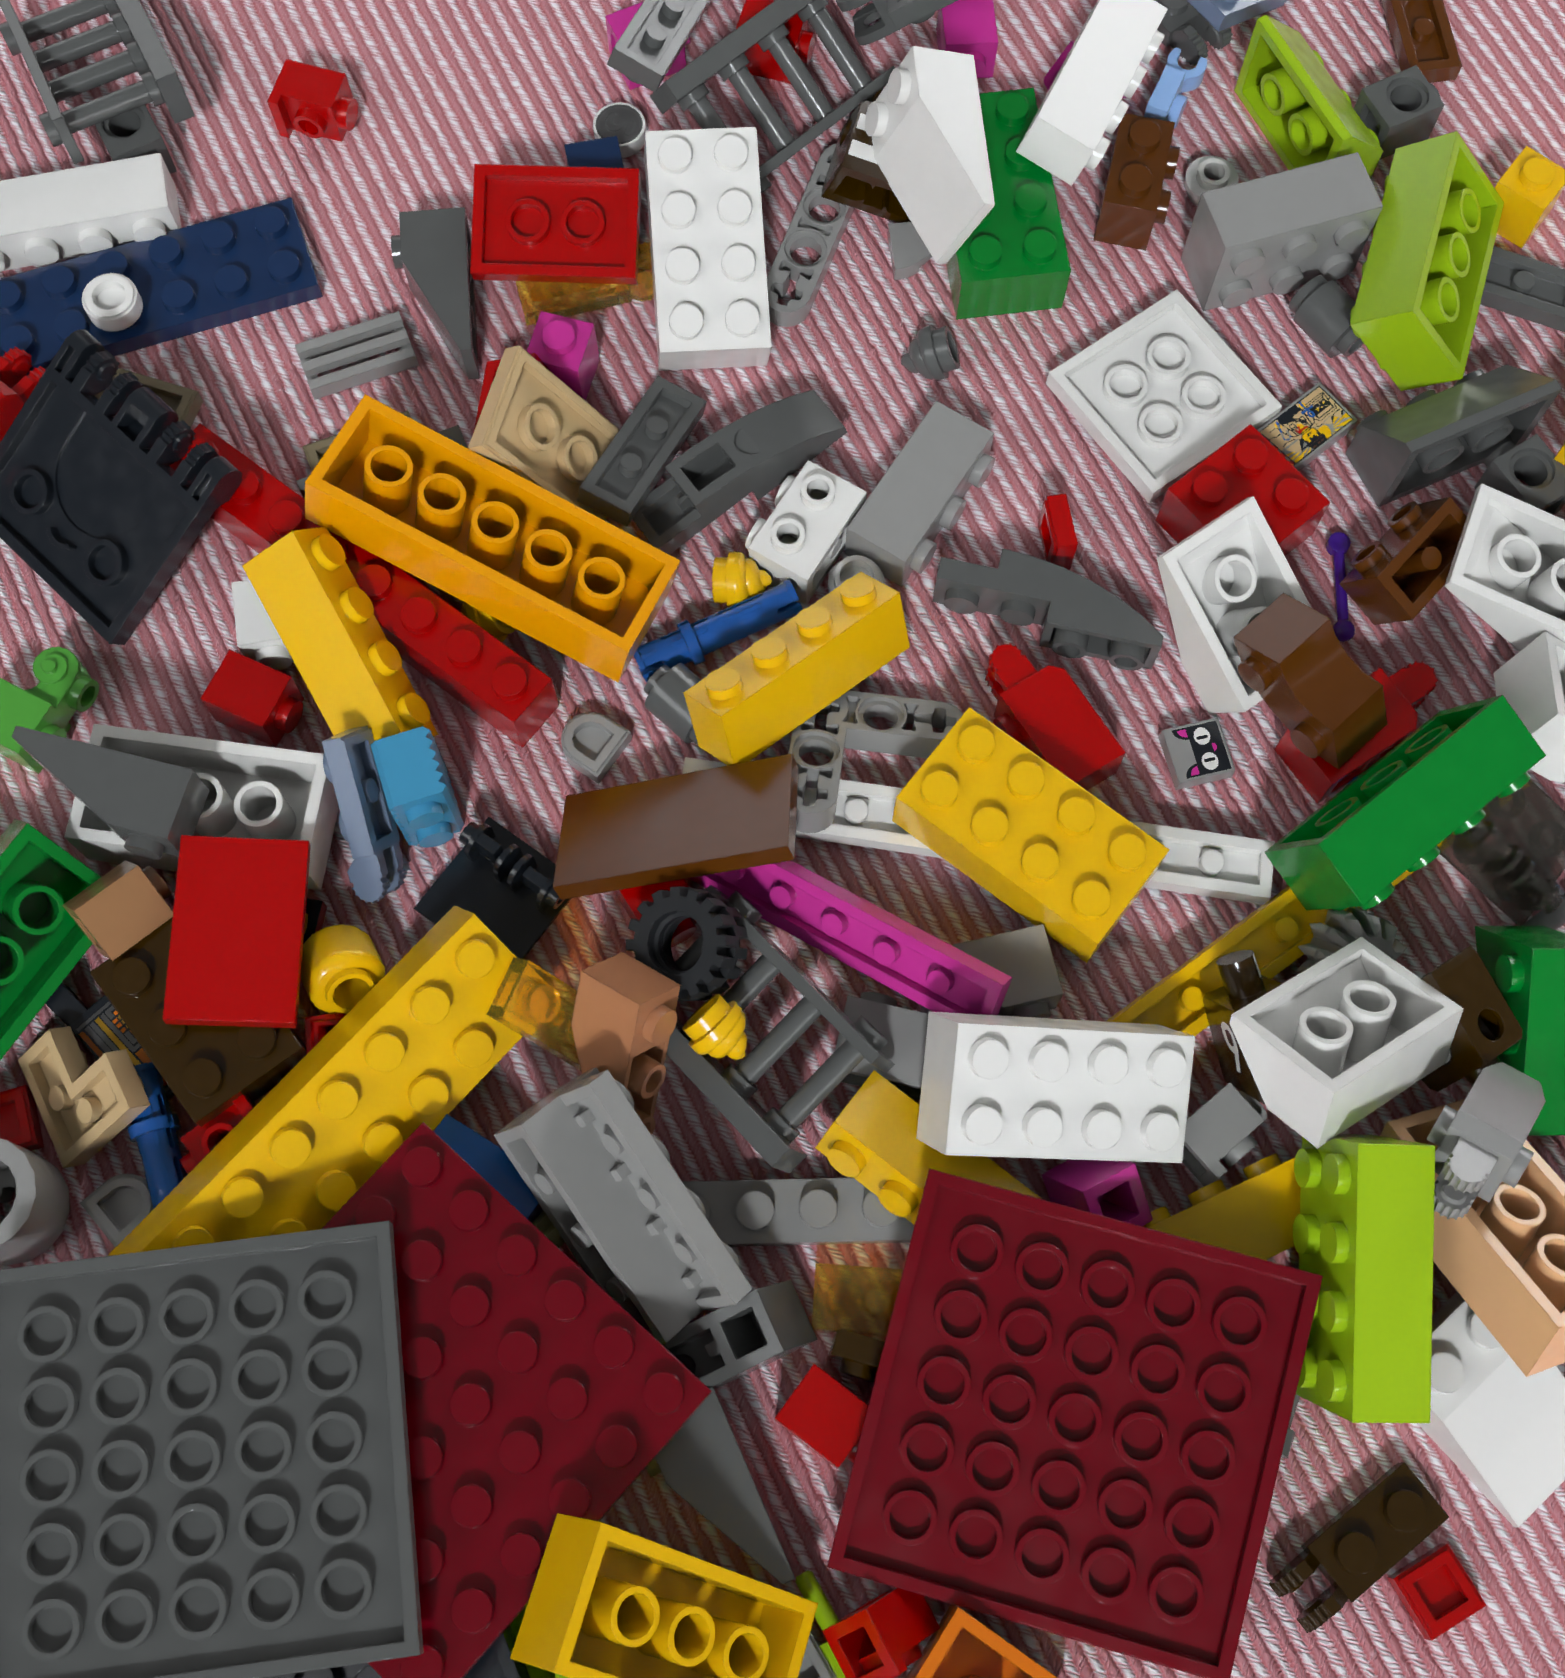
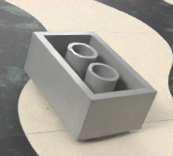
(1280, 231)

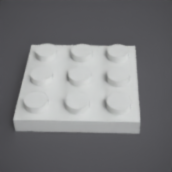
(1161, 394)

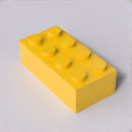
(1028, 834)
(648, 1611)

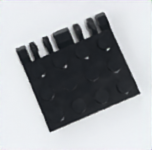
(95, 489)

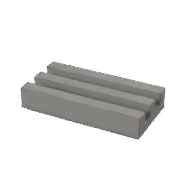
(354, 347)

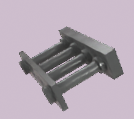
(770, 33)
(143, 55)
(732, 1088)

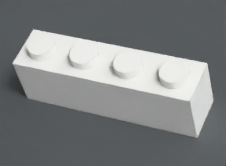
(1090, 87)
(85, 210)

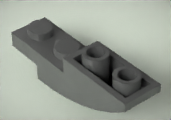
(734, 461)
(1074, 611)

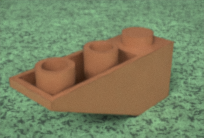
(625, 1026)

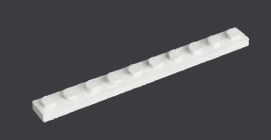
(1195, 864)

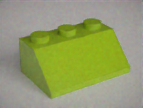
(1299, 101)

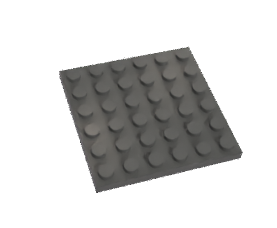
(206, 1461)

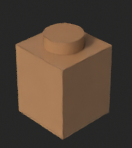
(121, 908)

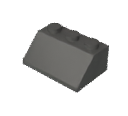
(1448, 430)

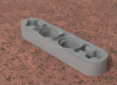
(810, 233)

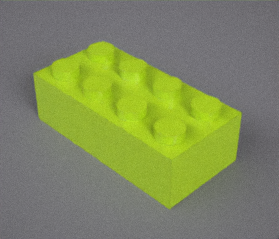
(1427, 263)
(1372, 1240)

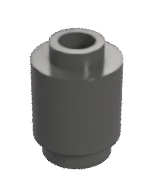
(1324, 315)
(667, 699)

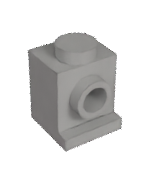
(1221, 1132)

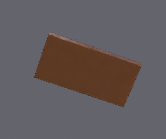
(678, 827)

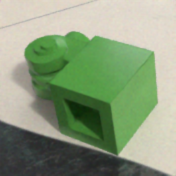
(49, 705)

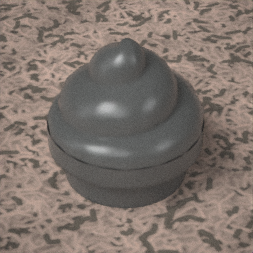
(932, 353)

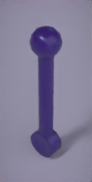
(1337, 547)

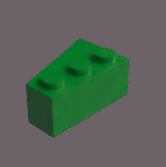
(1531, 977)

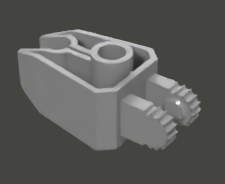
(1484, 1139)

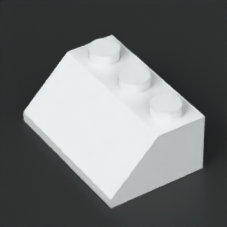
(1343, 1039)

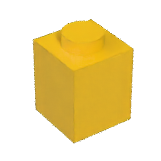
(1528, 195)

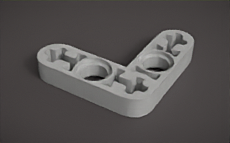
(849, 730)

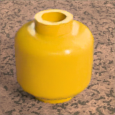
(339, 967)

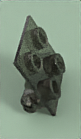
(1514, 853)

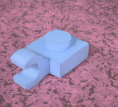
(1166, 99)

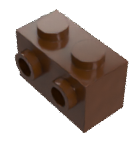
(1134, 182)
(1409, 562)

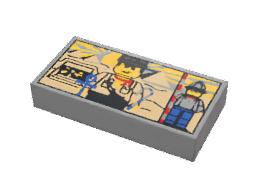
(1308, 426)

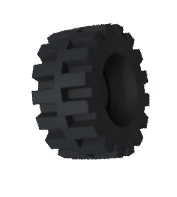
(719, 933)

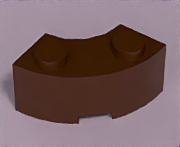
(1310, 681)

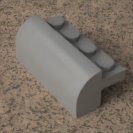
(622, 1204)

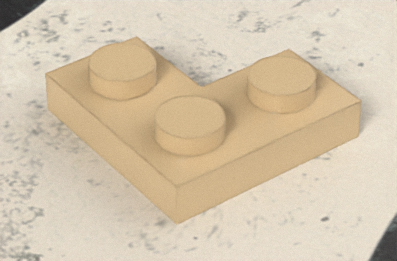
(80, 1103)

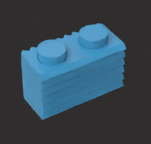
(417, 787)

